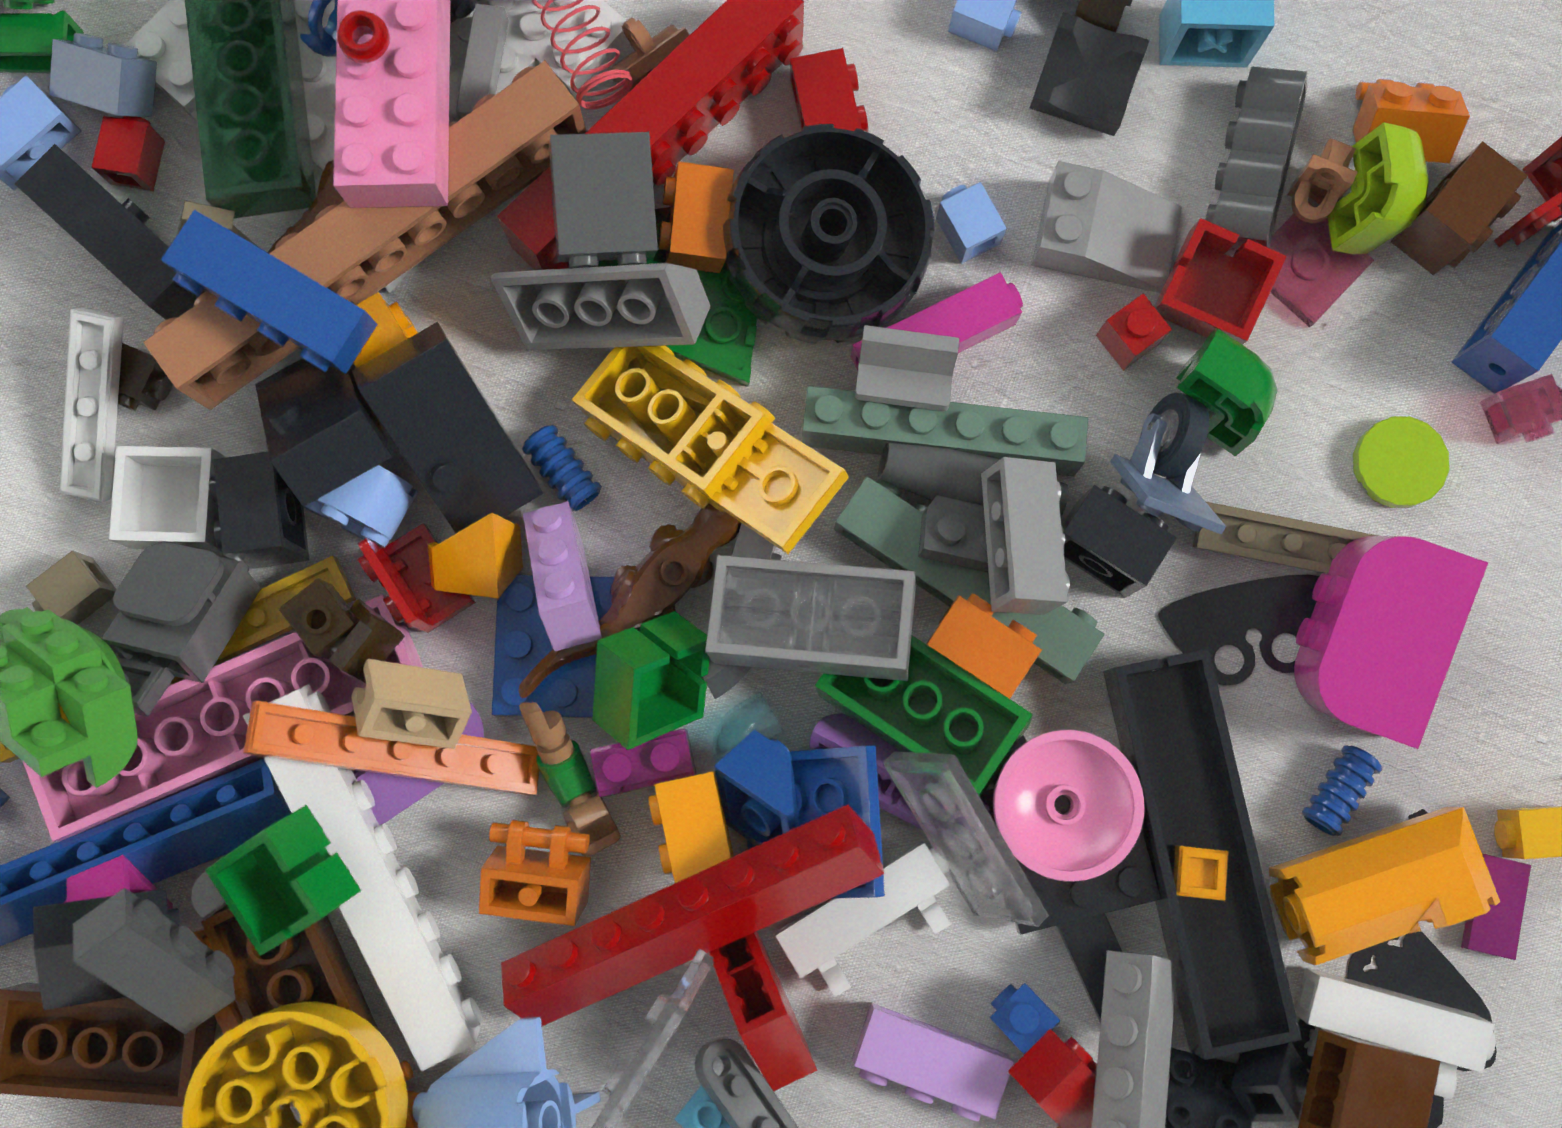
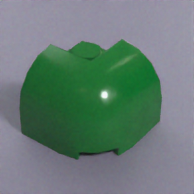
(1233, 387)

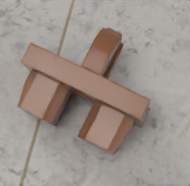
(647, 50)
(1323, 180)

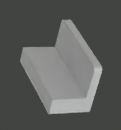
(906, 368)

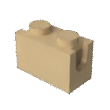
(411, 704)

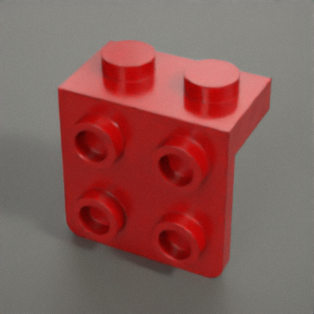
(1546, 176)
(406, 576)

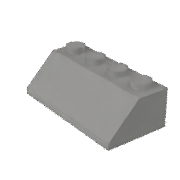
(604, 306)

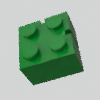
(650, 679)
(282, 880)

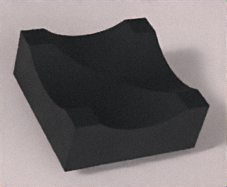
(1089, 74)

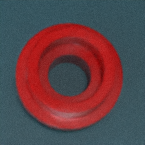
(359, 24)

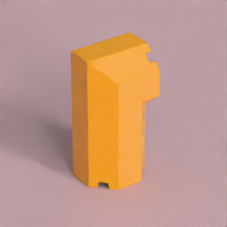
(1383, 885)

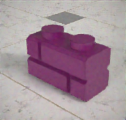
(641, 767)

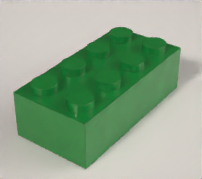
(934, 712)

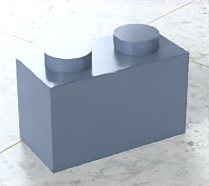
(102, 76)

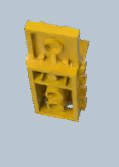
(708, 442)

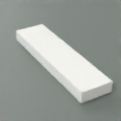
(91, 404)

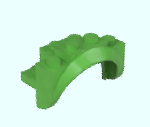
(61, 663)

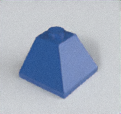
(758, 788)

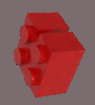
(1217, 289)

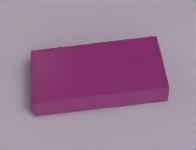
(1500, 927)

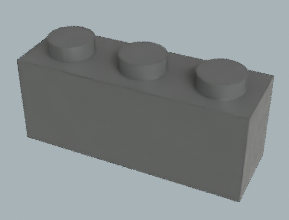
(153, 961)

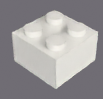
(163, 497)

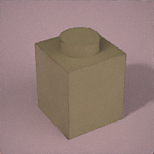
(72, 588)

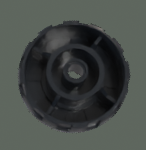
(816, 281)

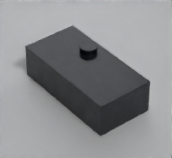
(106, 230)
(318, 428)
(446, 429)

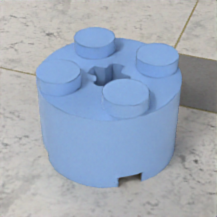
(368, 505)

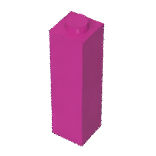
(968, 315)

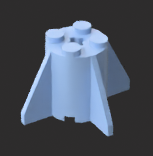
(503, 1087)

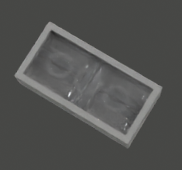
(811, 617)

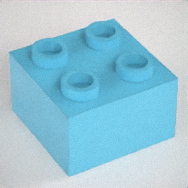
(1213, 32)

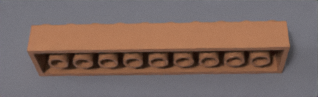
(364, 249)

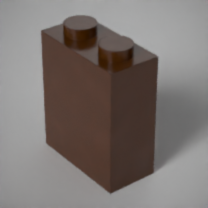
(1367, 1085)

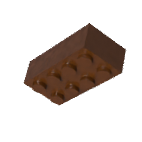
(297, 970)
(95, 1050)

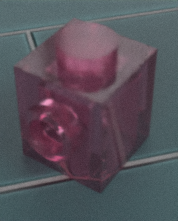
(1524, 410)

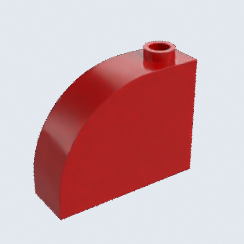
(762, 1011)

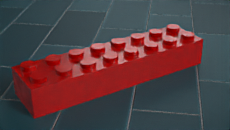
(676, 104)

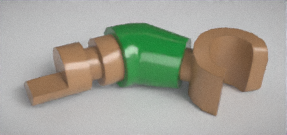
(569, 778)

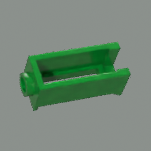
(29, 37)

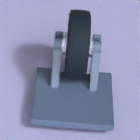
(1170, 448)

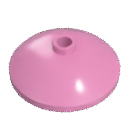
(1103, 808)

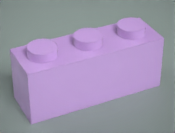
(561, 576)
(931, 1063)

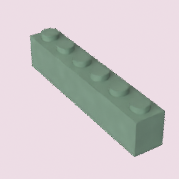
(843, 423)
(891, 533)

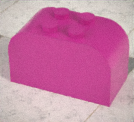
(1385, 633)

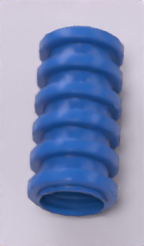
(561, 467)
(1342, 790)

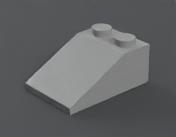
(1106, 229)

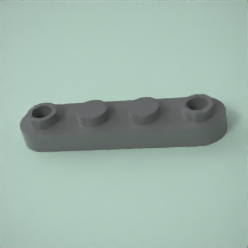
(740, 1089)

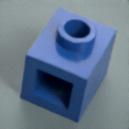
(1022, 1016)

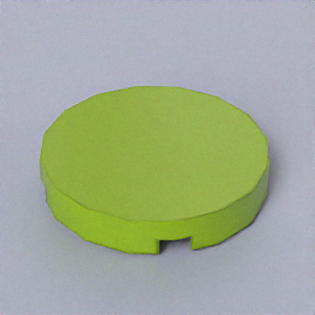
(1401, 462)

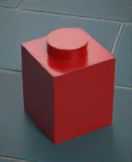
(128, 152)
(1133, 331)

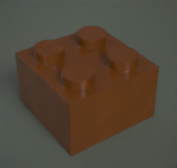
(1462, 210)

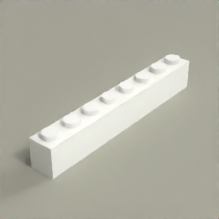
(385, 915)

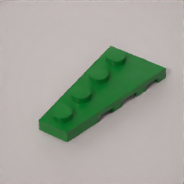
(726, 334)

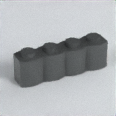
(1259, 153)

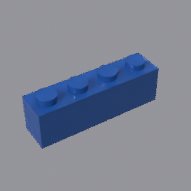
(268, 291)

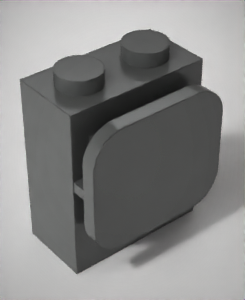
(603, 198)
(180, 608)

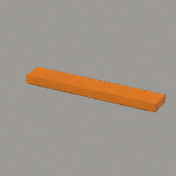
(334, 741)

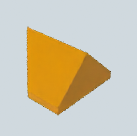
(478, 558)

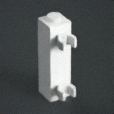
(840, 923)
(1396, 1022)

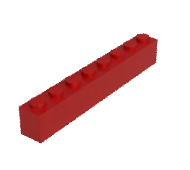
(691, 915)

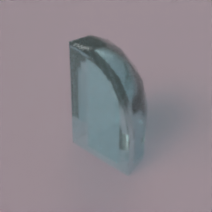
(741, 721)

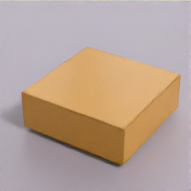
(1200, 872)

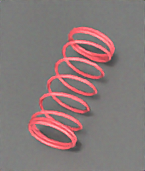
(604, 76)

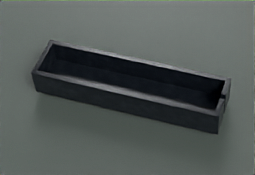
(1225, 951)

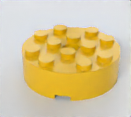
(304, 1054)

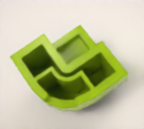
(1385, 192)

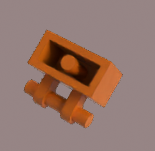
(1430, 110)
(697, 216)
(985, 645)
(535, 882)

